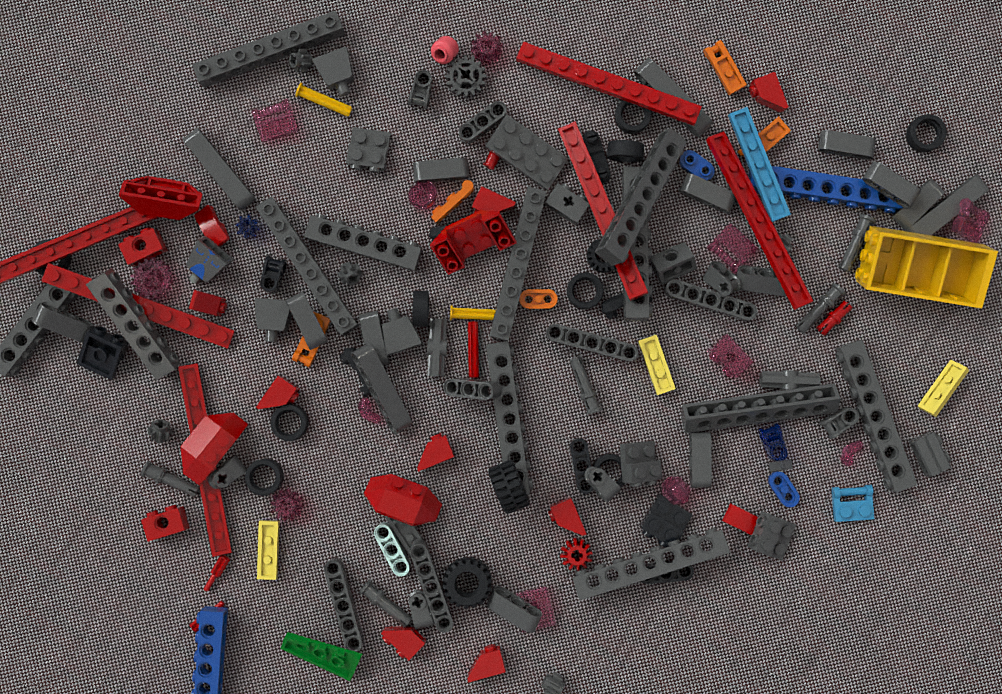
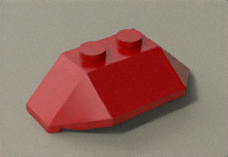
(161, 197)
(209, 444)
(402, 500)

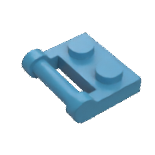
(854, 509)

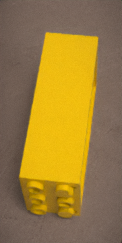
(925, 266)

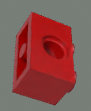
(154, 246)
(176, 522)

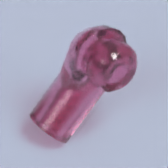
(366, 413)
(848, 452)

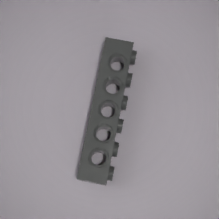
(315, 233)
(123, 320)
(25, 327)

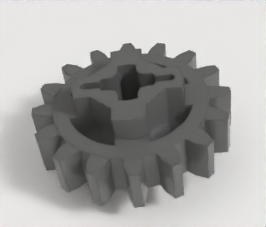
(471, 71)

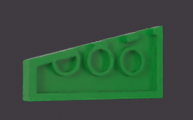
(326, 656)

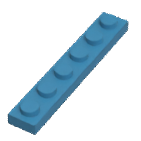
(759, 164)

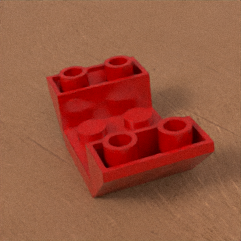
(470, 237)

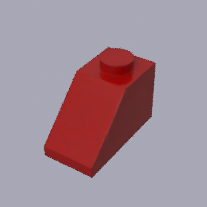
(768, 92)
(492, 201)
(208, 303)
(279, 393)
(436, 452)
(566, 516)
(488, 663)

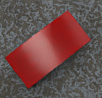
(211, 226)
(740, 519)

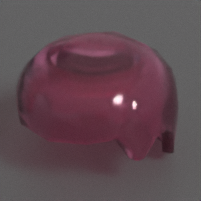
(423, 195)

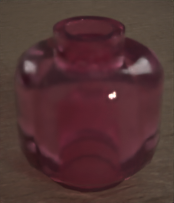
(675, 490)

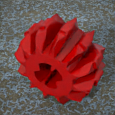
(581, 549)

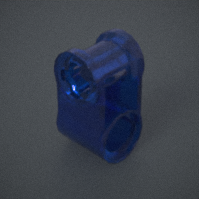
(773, 441)

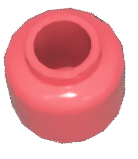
(444, 50)

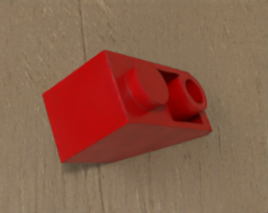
(405, 640)

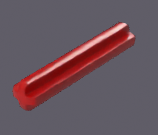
(473, 349)

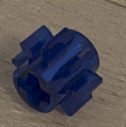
(244, 222)

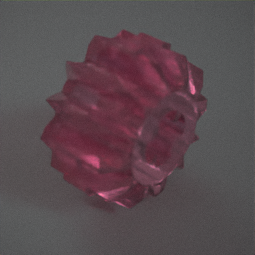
(486, 40)
(293, 509)

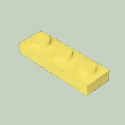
(656, 364)
(943, 388)
(268, 550)

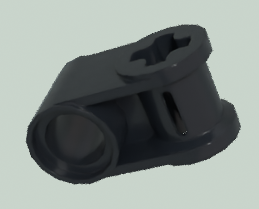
(273, 273)

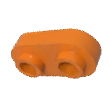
(538, 299)

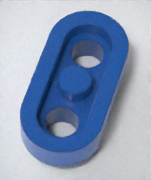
(696, 166)
(783, 488)

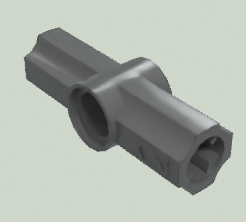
(437, 347)
(788, 379)

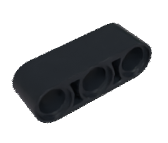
(576, 457)
(673, 576)

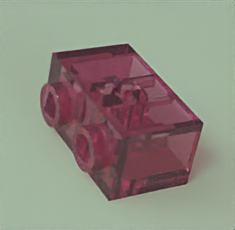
(739, 358)

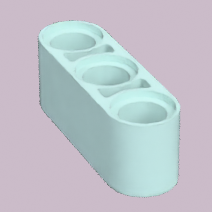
(392, 559)

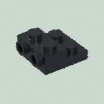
(102, 352)
(665, 521)

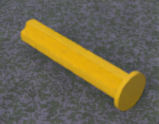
(323, 100)
(468, 313)

